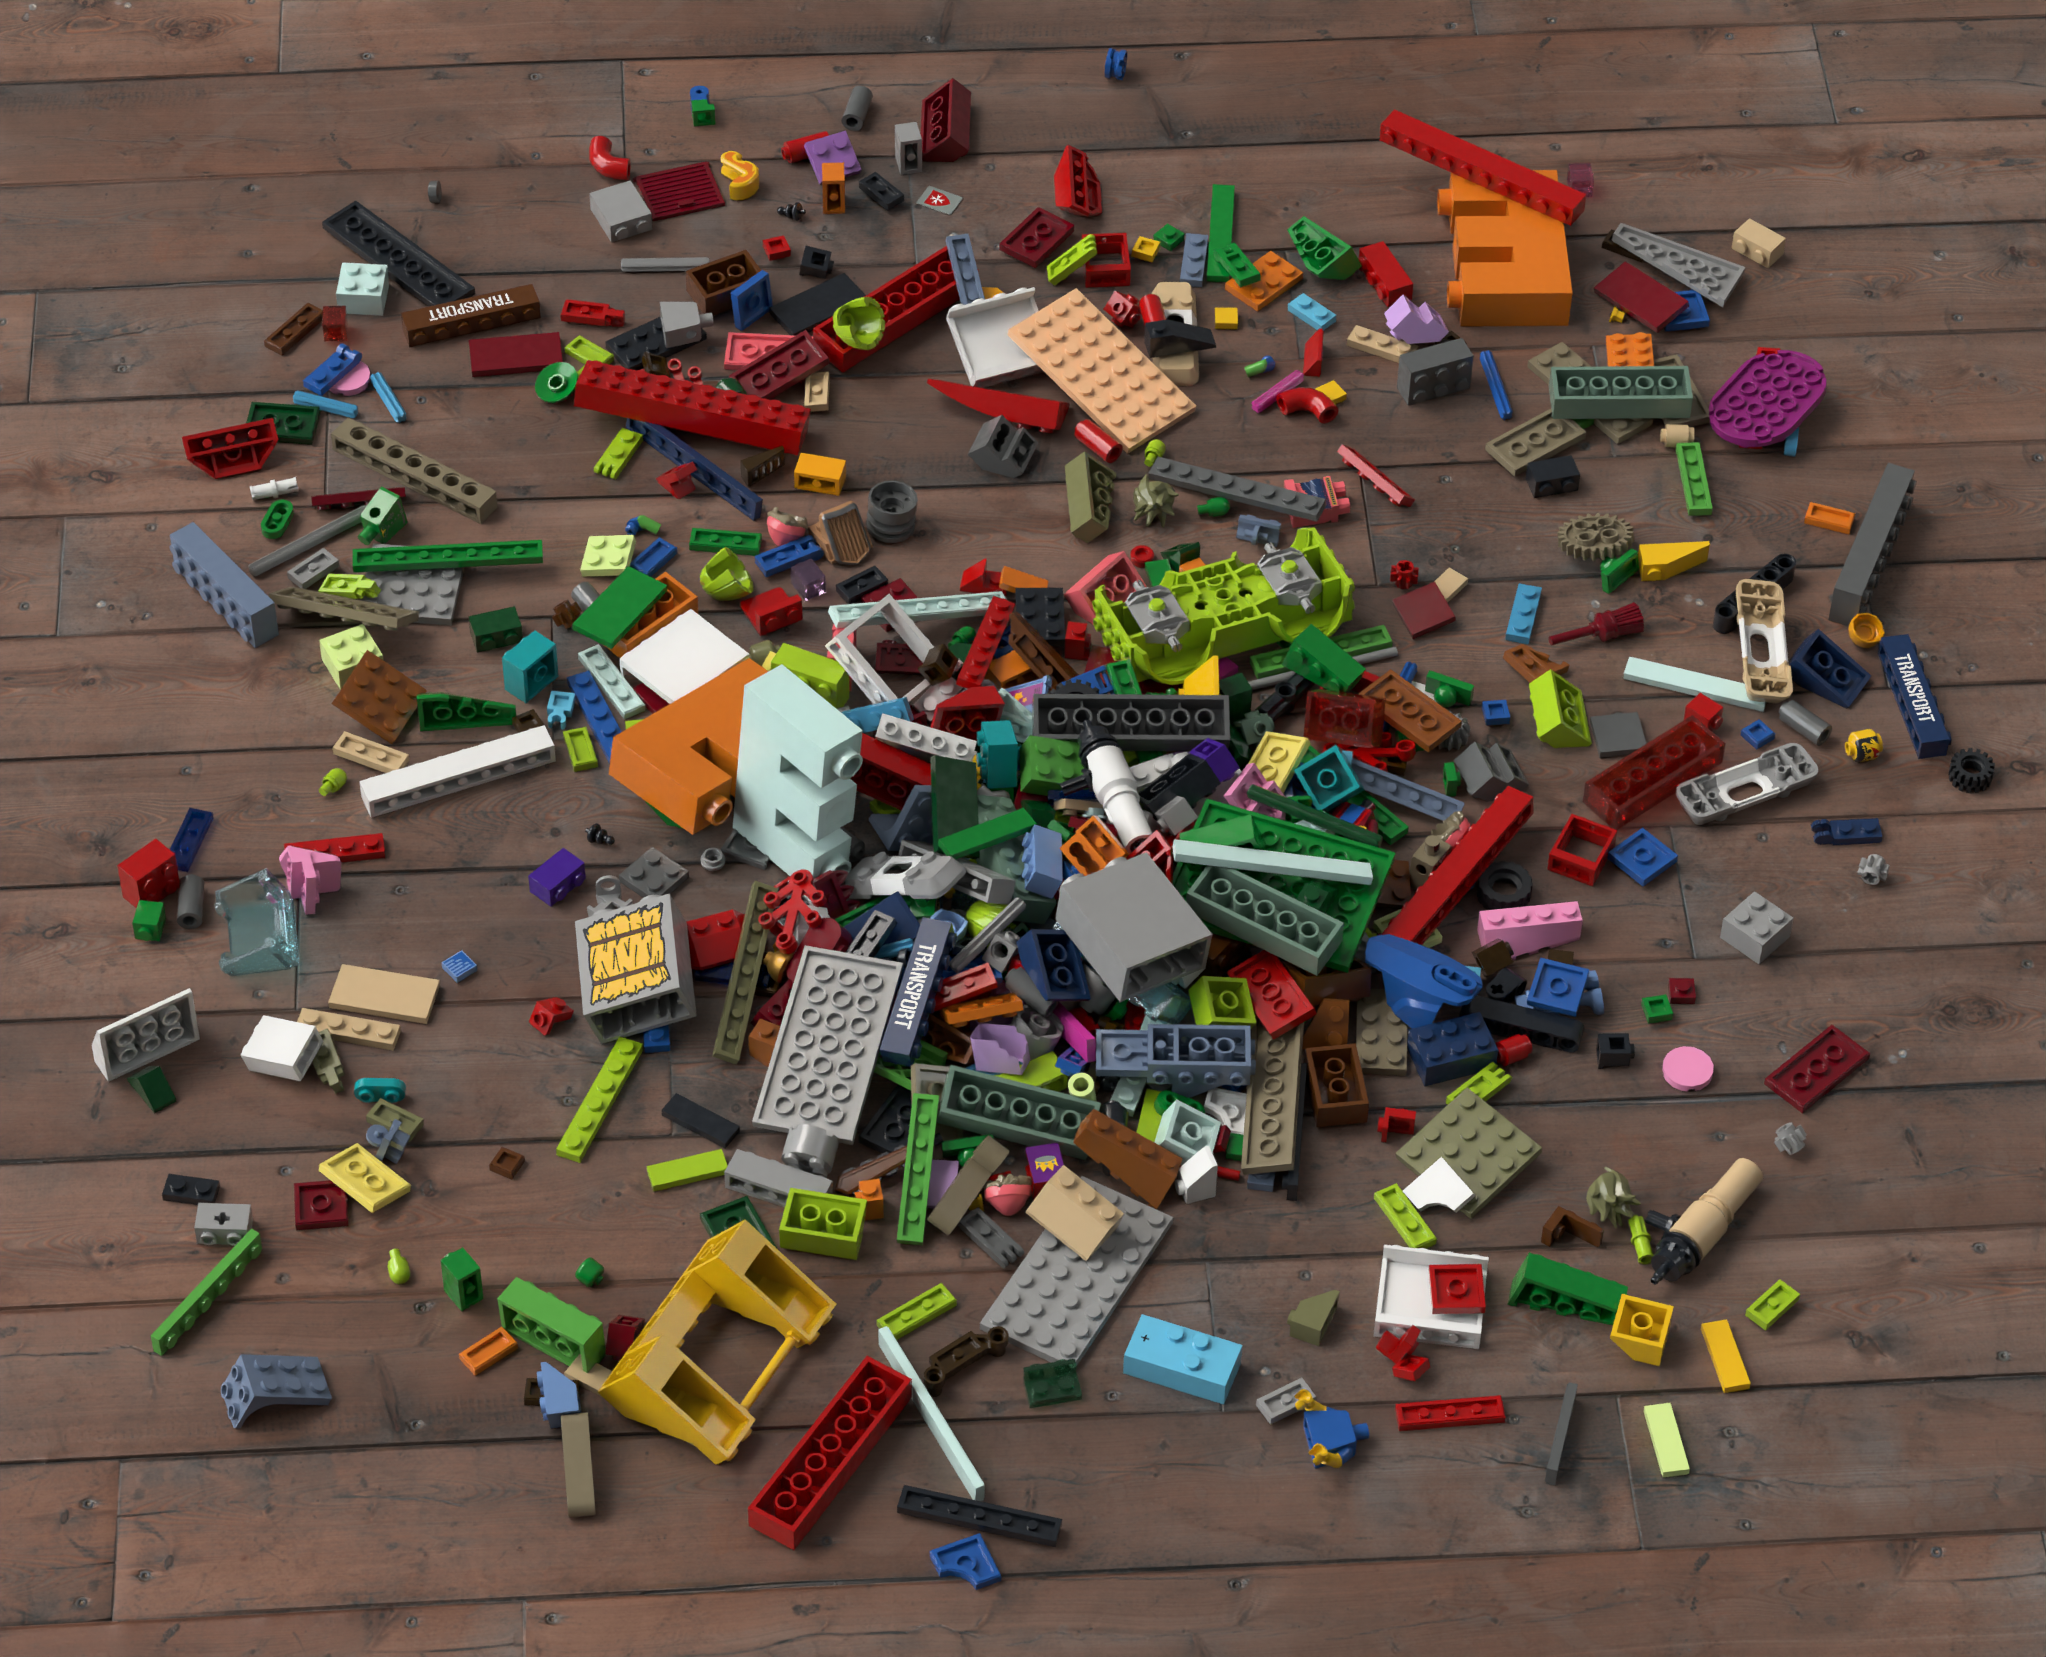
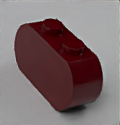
(827, 935)

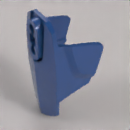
(1419, 979)

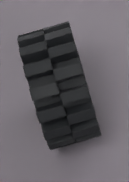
(1973, 760)

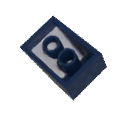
(1827, 670)
(1053, 965)

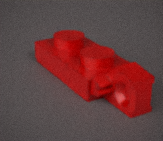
(592, 313)

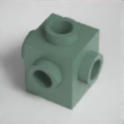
(1254, 726)

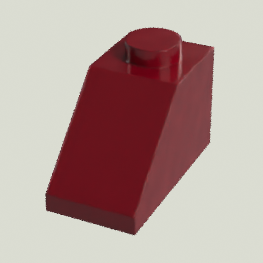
(621, 1335)

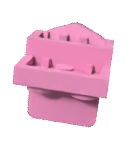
(1237, 793)
(310, 874)

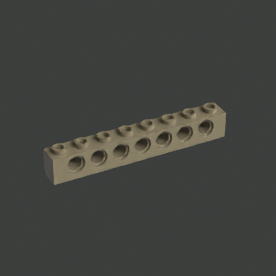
(414, 470)

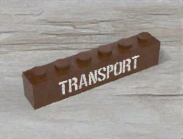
(470, 315)

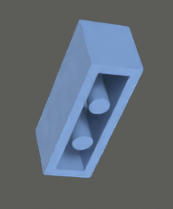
(1042, 861)

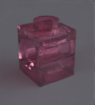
(1581, 178)

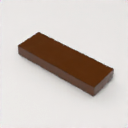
(294, 329)

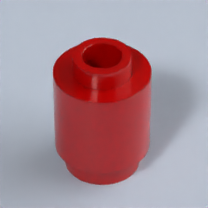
(1513, 1049)

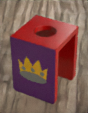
(1043, 1164)

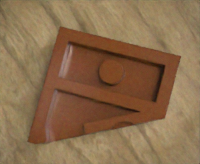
(1532, 663)
(1329, 1024)

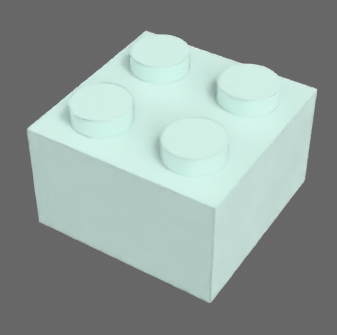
(363, 288)

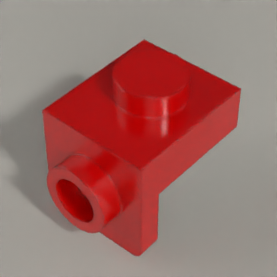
(549, 1012)
(1396, 1121)
(1396, 1348)

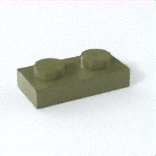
(385, 1112)

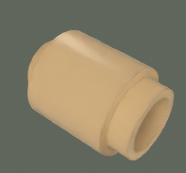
(1676, 434)

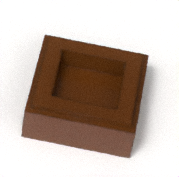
(507, 1163)

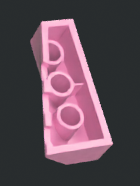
(1531, 926)

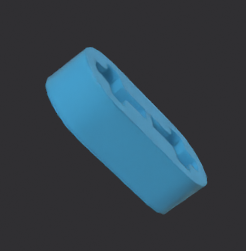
(1791, 444)

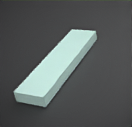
(611, 681)

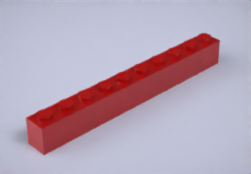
(1482, 167)
(1462, 867)

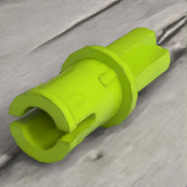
(1641, 1239)

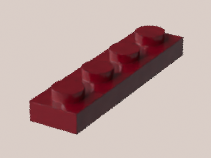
(348, 498)

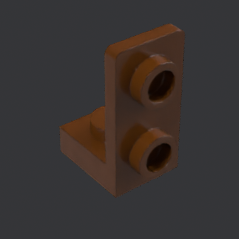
(1568, 1221)

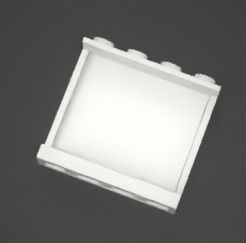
(983, 337)
(682, 657)
(923, 740)
(1406, 1298)

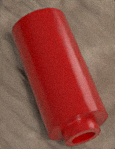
(794, 149)
(1151, 308)
(1098, 441)

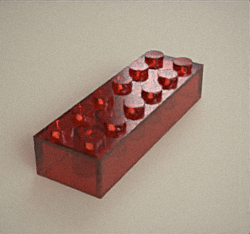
(1653, 772)

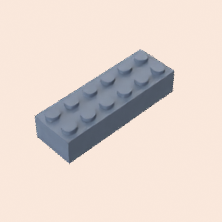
(224, 585)

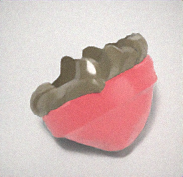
(785, 526)
(1452, 828)
(1008, 1193)

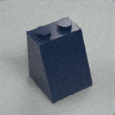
(896, 908)

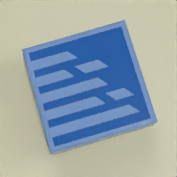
(459, 966)

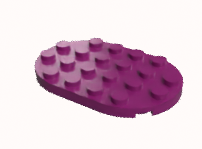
(1767, 398)

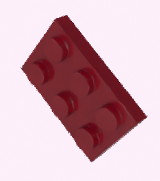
(1036, 237)

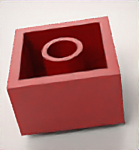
(149, 874)

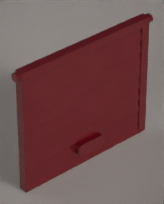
(679, 191)

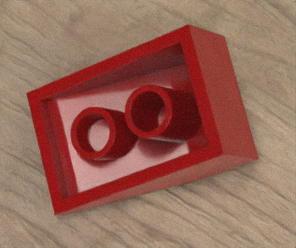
(966, 711)

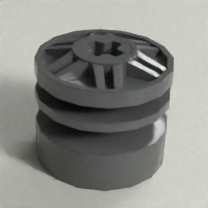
(891, 511)

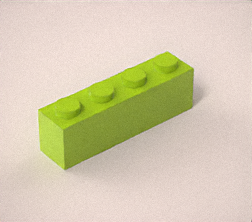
(1041, 1073)

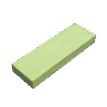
(1666, 1440)

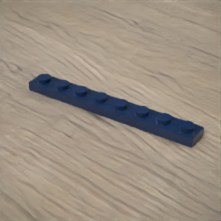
(706, 472)

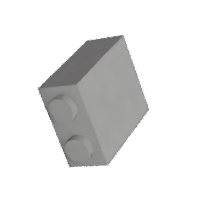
(620, 211)

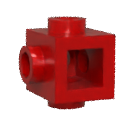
(1123, 309)

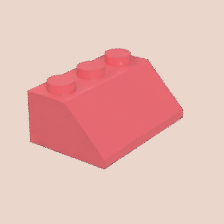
(1115, 573)

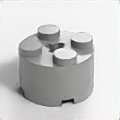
(1099, 992)
(1040, 1032)
(810, 1149)

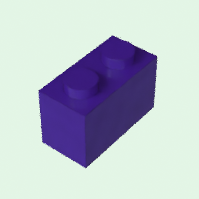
(1217, 757)
(557, 877)

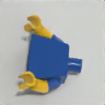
(1329, 1432)

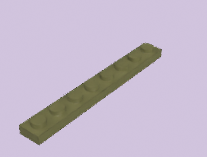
(743, 977)

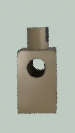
(1427, 859)

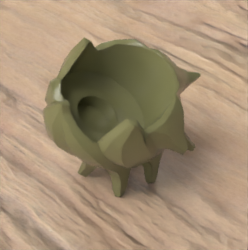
(1153, 499)
(1611, 1197)

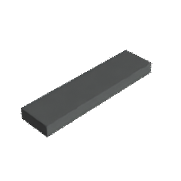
(1561, 1433)

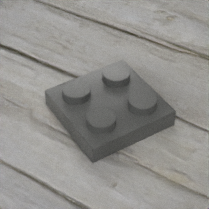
(653, 874)

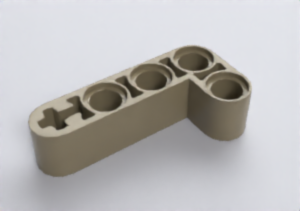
(967, 1184)
(578, 1465)

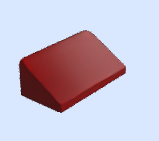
(1313, 354)

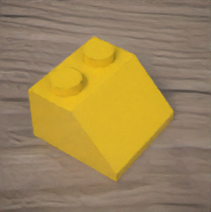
(1642, 1328)

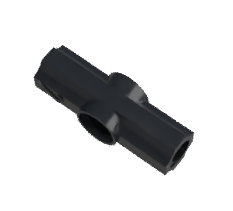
(1285, 696)

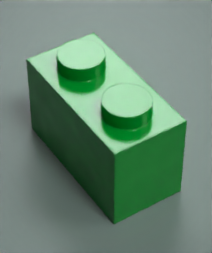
(462, 1279)

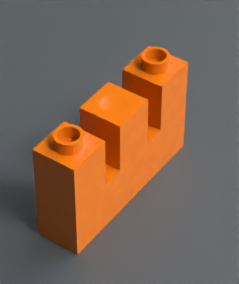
(1505, 259)
(688, 751)

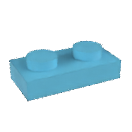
(1311, 312)

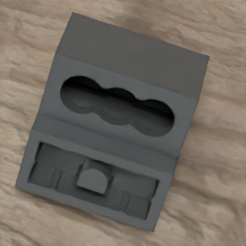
(1002, 448)
(1489, 771)

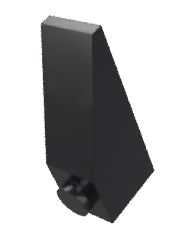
(1174, 337)

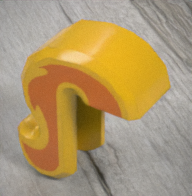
(743, 173)

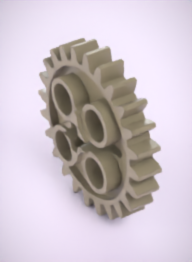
(1595, 536)

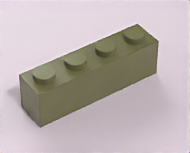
(1088, 496)

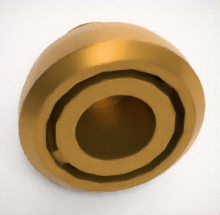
(777, 965)

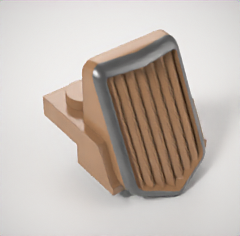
(842, 534)

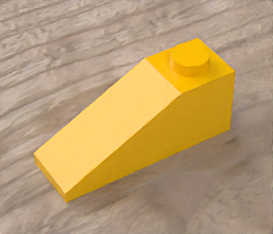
(1670, 559)

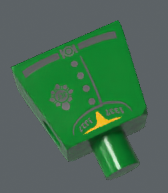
(382, 517)

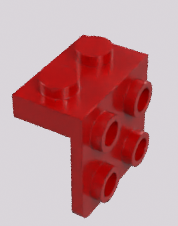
(772, 610)

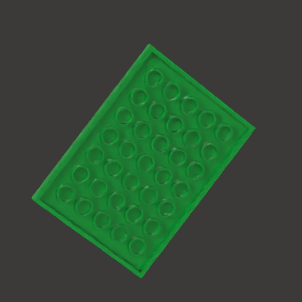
(1352, 903)

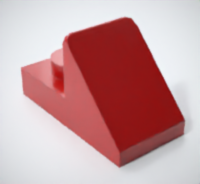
(678, 480)
(979, 580)

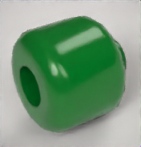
(590, 1272)

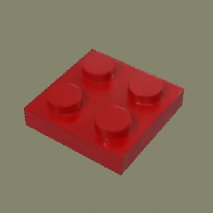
(1457, 1289)

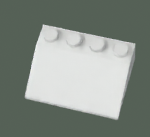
(146, 1035)

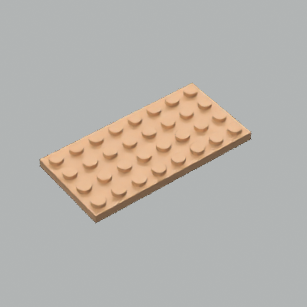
(1101, 370)

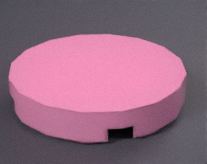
(354, 381)
(1687, 1068)

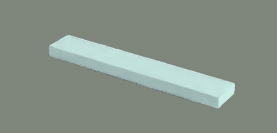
(1689, 683)

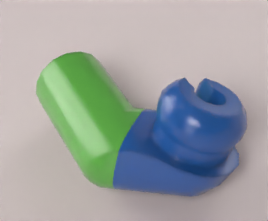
(1267, 364)
(640, 523)

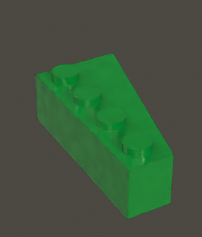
(1566, 1290)

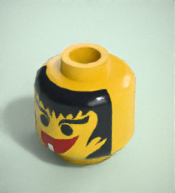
(1864, 745)

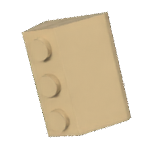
(1075, 1213)

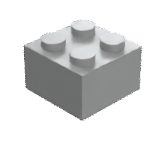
(1756, 927)

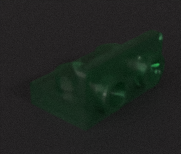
(1051, 1383)

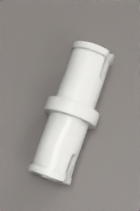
(274, 488)

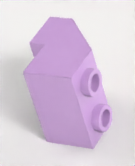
(1415, 323)

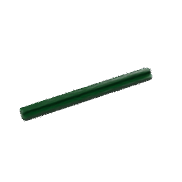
(1314, 816)

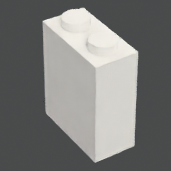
(281, 1048)

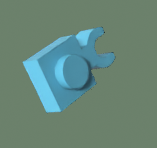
(560, 707)

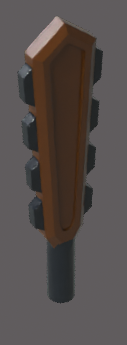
(885, 1165)

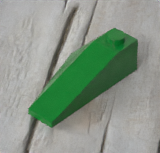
(1322, 251)
(454, 711)

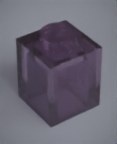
(808, 579)

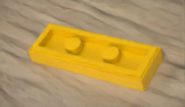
(1725, 1356)

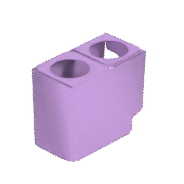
(999, 1049)

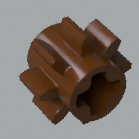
(566, 613)

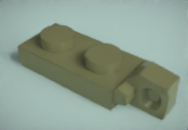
(328, 1063)

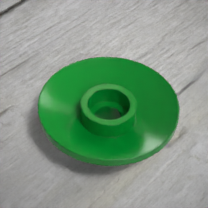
(556, 382)

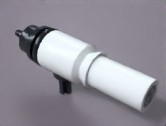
(1112, 782)

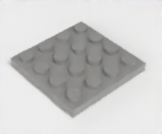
(422, 590)

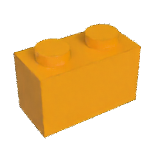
(820, 474)

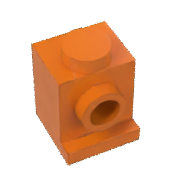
(872, 1193)

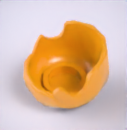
(1866, 630)

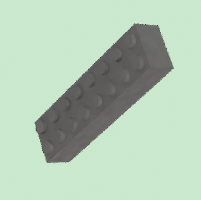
(1873, 544)
(1135, 719)

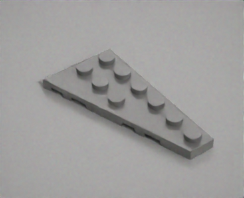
(1698, 270)

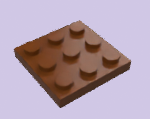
(379, 697)

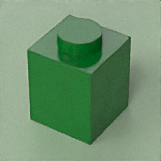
(149, 920)

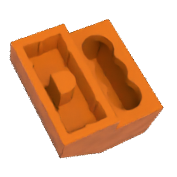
(1092, 847)

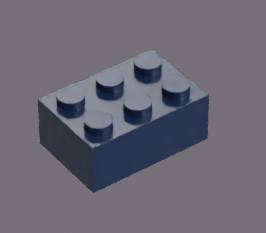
(1451, 1048)

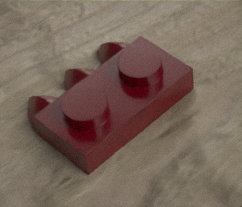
(836, 895)

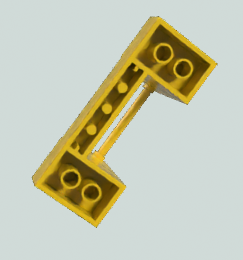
(667, 1389)

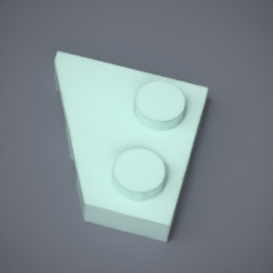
(1018, 715)

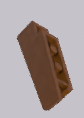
(1038, 652)

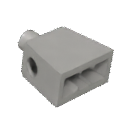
(682, 322)

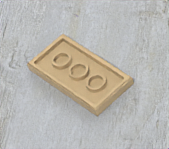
(384, 994)

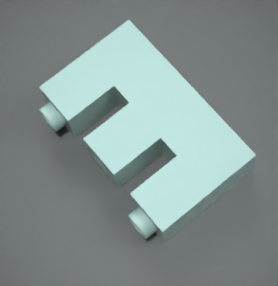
(796, 774)

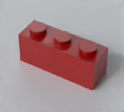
(1385, 273)

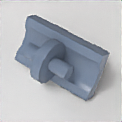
(1258, 530)
(390, 1143)

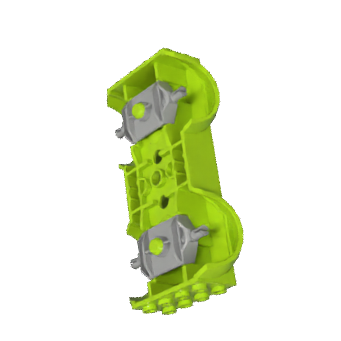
(1213, 611)

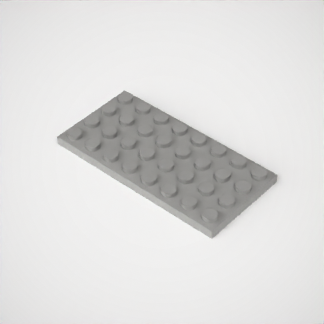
(828, 1043)
(1062, 1301)

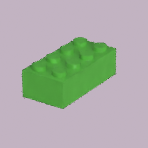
(1047, 764)
(551, 1324)

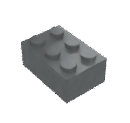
(1435, 371)

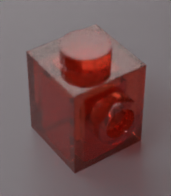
(335, 323)

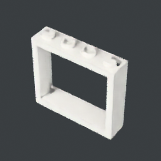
(860, 669)

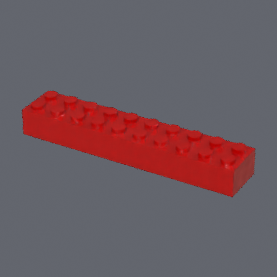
(691, 407)

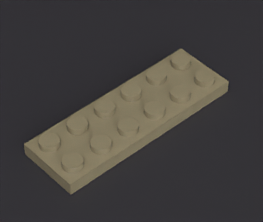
(1562, 356)
(346, 608)

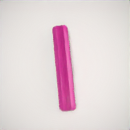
(1269, 396)

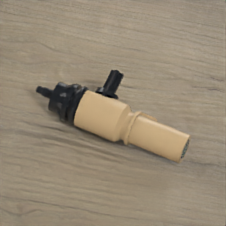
(1702, 1225)

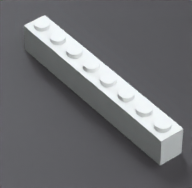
(457, 771)

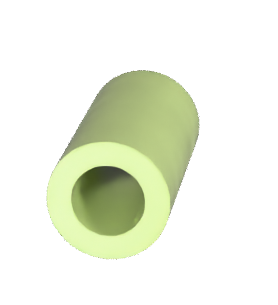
(1082, 1086)

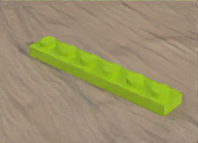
(599, 1099)

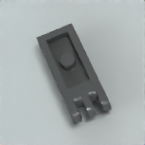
(990, 1237)

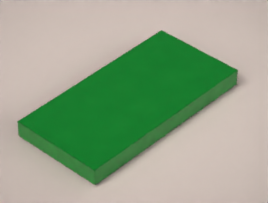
(619, 607)

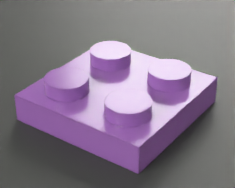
(832, 149)

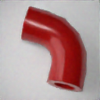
(605, 163)
(1308, 400)

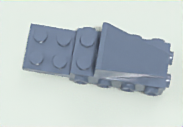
(1180, 1055)

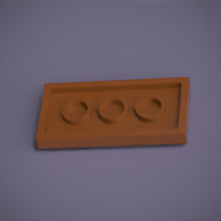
(1413, 711)

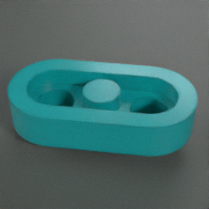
(373, 1089)

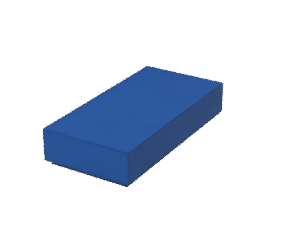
(654, 557)

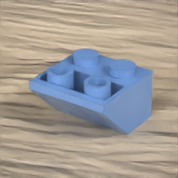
(559, 1395)

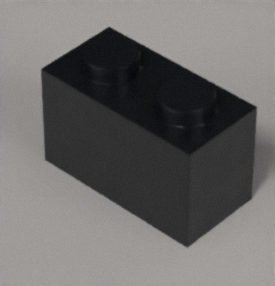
(1552, 476)

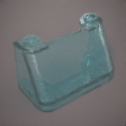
(258, 925)

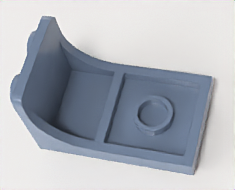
(911, 824)
(271, 1380)

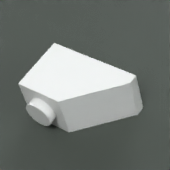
(1198, 1177)

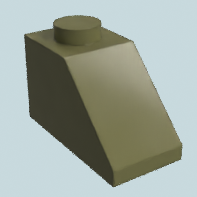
(1313, 1317)

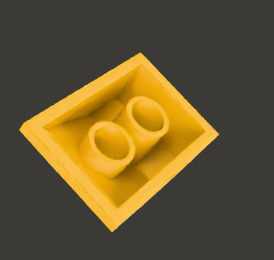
(1203, 680)

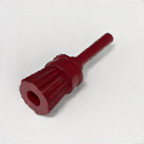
(1607, 625)

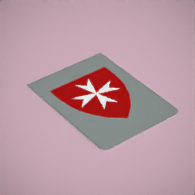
(939, 200)

